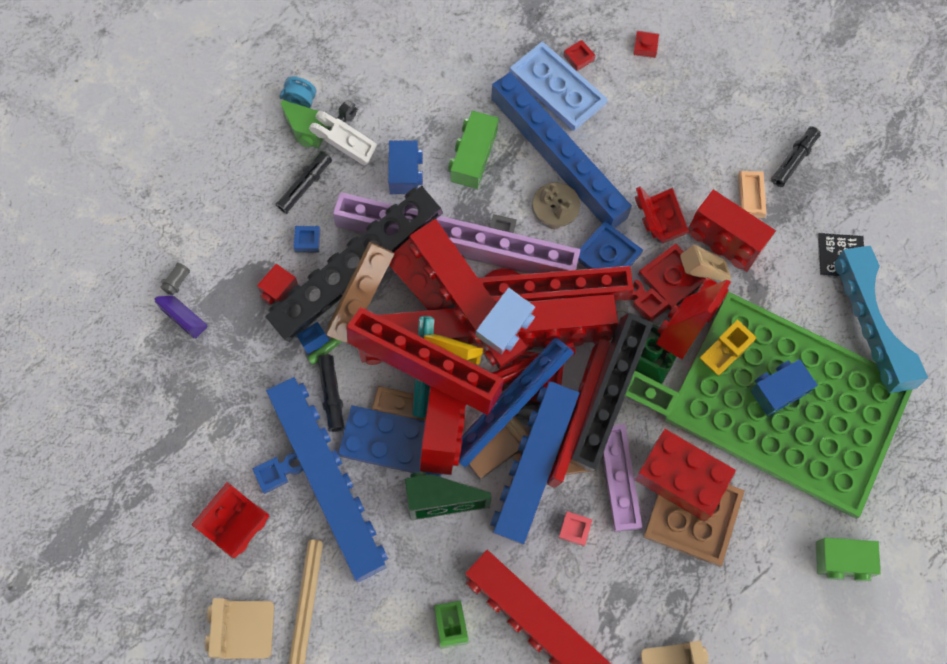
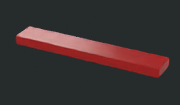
(579, 412)

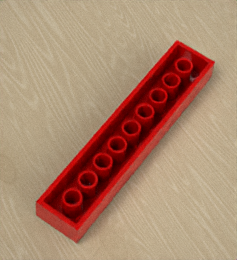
(568, 319)

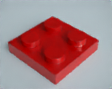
(669, 277)

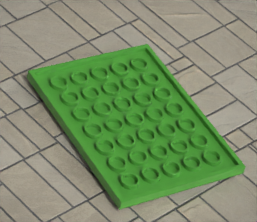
(818, 444)

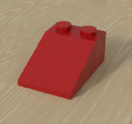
(689, 319)

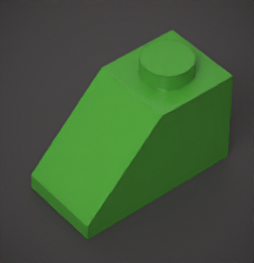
(299, 120)

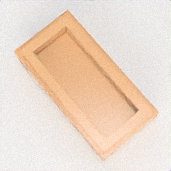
(752, 192)

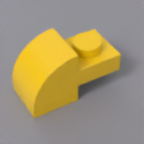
(728, 348)

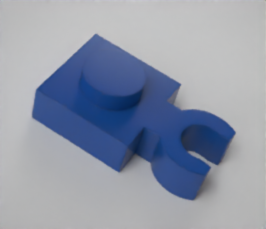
(273, 473)

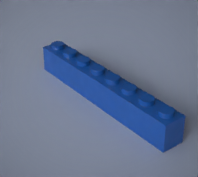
(560, 151)
(326, 480)

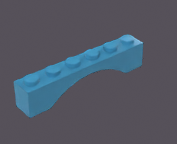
(898, 365)

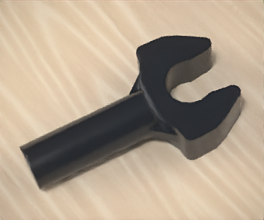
(347, 111)

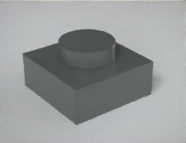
(503, 223)

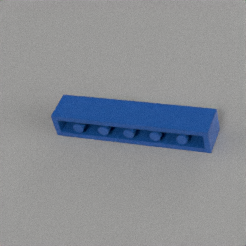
(535, 463)

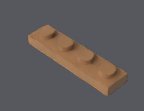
(360, 289)

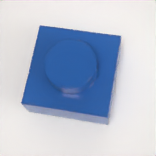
(307, 239)
(313, 337)

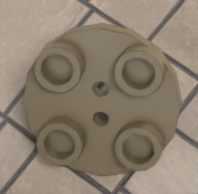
(564, 212)

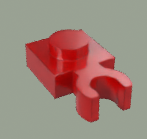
(648, 303)

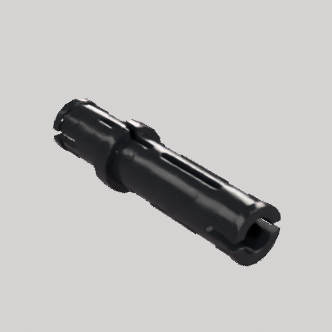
(801, 149)
(306, 179)
(332, 402)

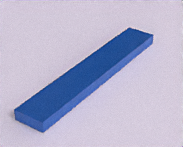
(513, 399)

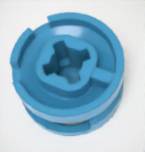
(298, 92)

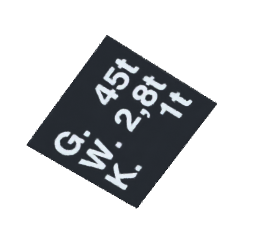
(831, 247)

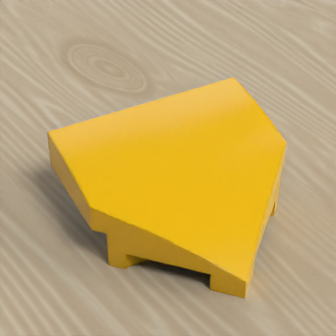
(466, 351)

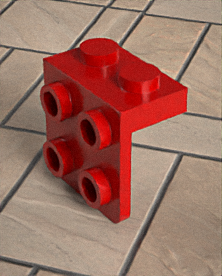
(662, 214)
(231, 520)

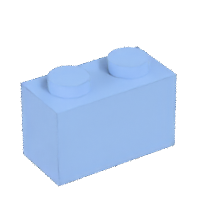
(505, 321)

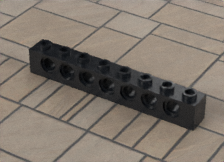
(338, 263)

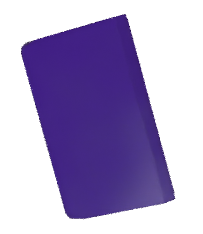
(181, 315)

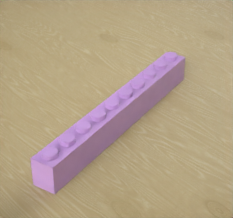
(470, 239)

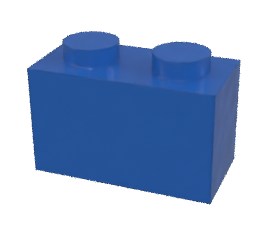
(403, 166)
(783, 387)

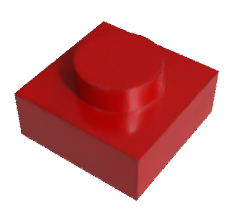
(646, 44)
(579, 55)

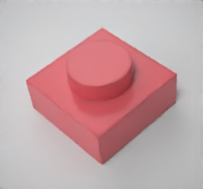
(575, 528)

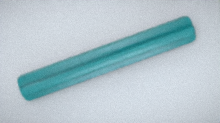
(421, 389)

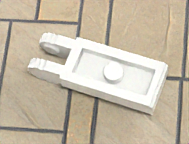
(343, 137)

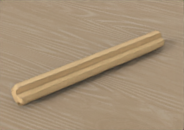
(306, 602)

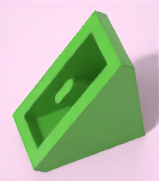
(451, 624)

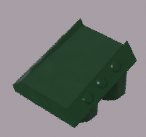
(655, 361)

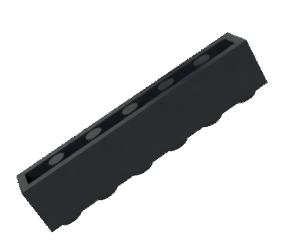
(610, 390)

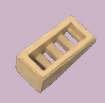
(704, 264)

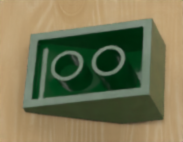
(438, 496)

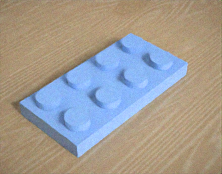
(558, 86)

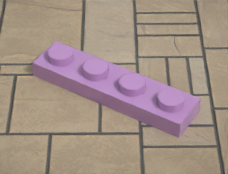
(621, 481)

